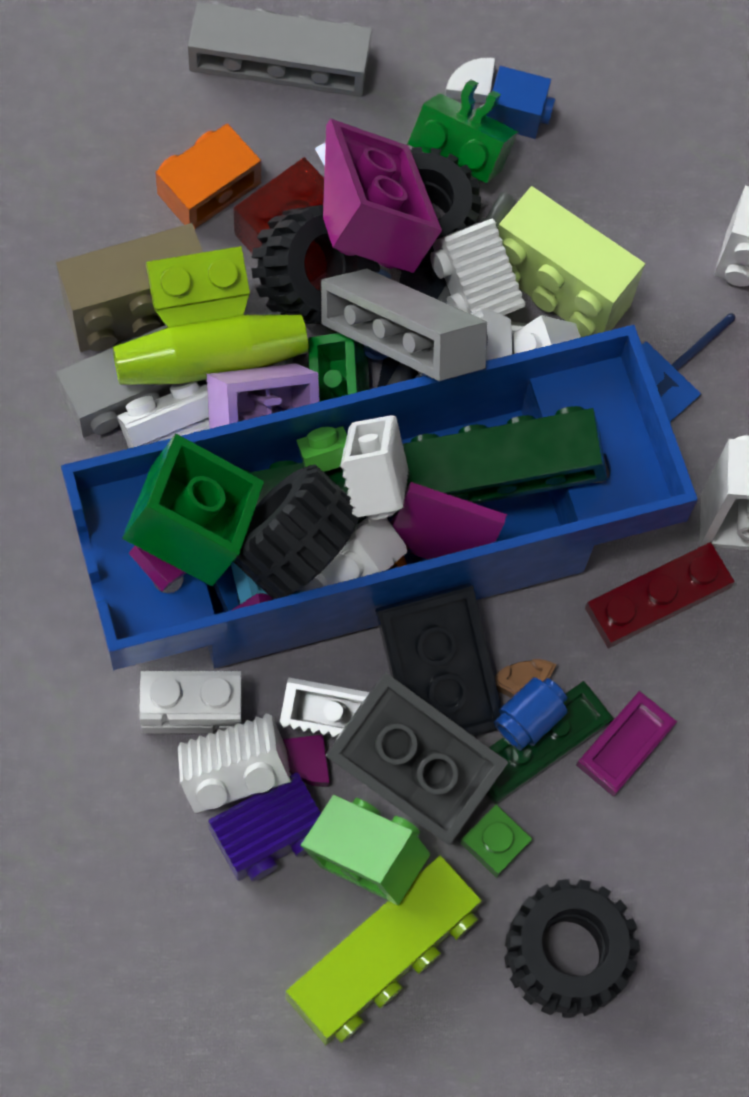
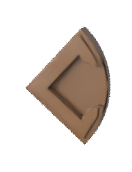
(514, 677)

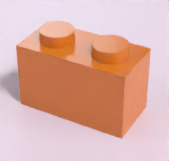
(208, 176)

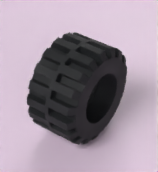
(450, 190)
(283, 262)
(296, 532)
(601, 919)

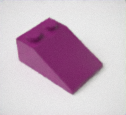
(375, 199)

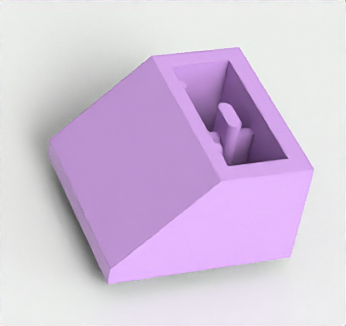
(259, 392)

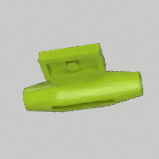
(206, 330)

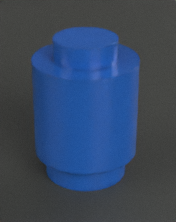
(531, 712)

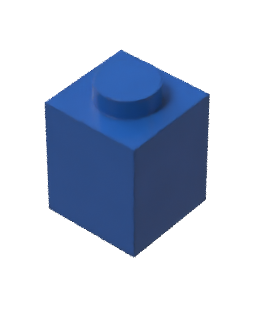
(522, 101)

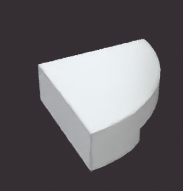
(478, 70)

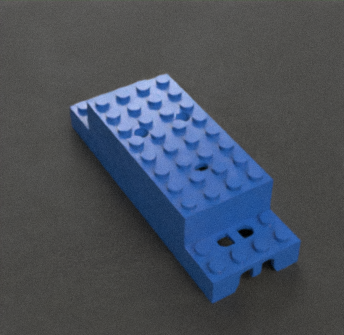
(541, 539)

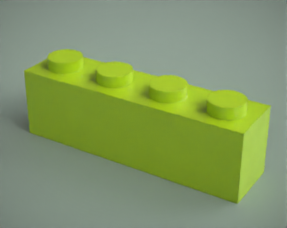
(382, 951)

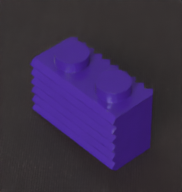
(265, 828)

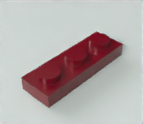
(659, 595)

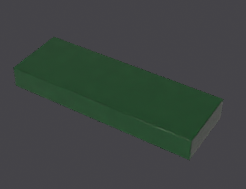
(583, 720)

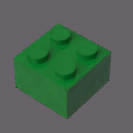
(193, 510)

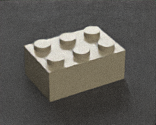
(110, 288)

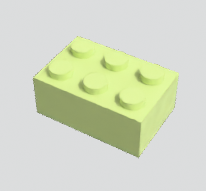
(568, 264)

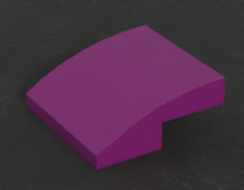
(442, 524)

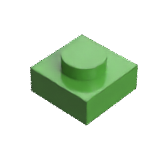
(323, 447)
(496, 841)

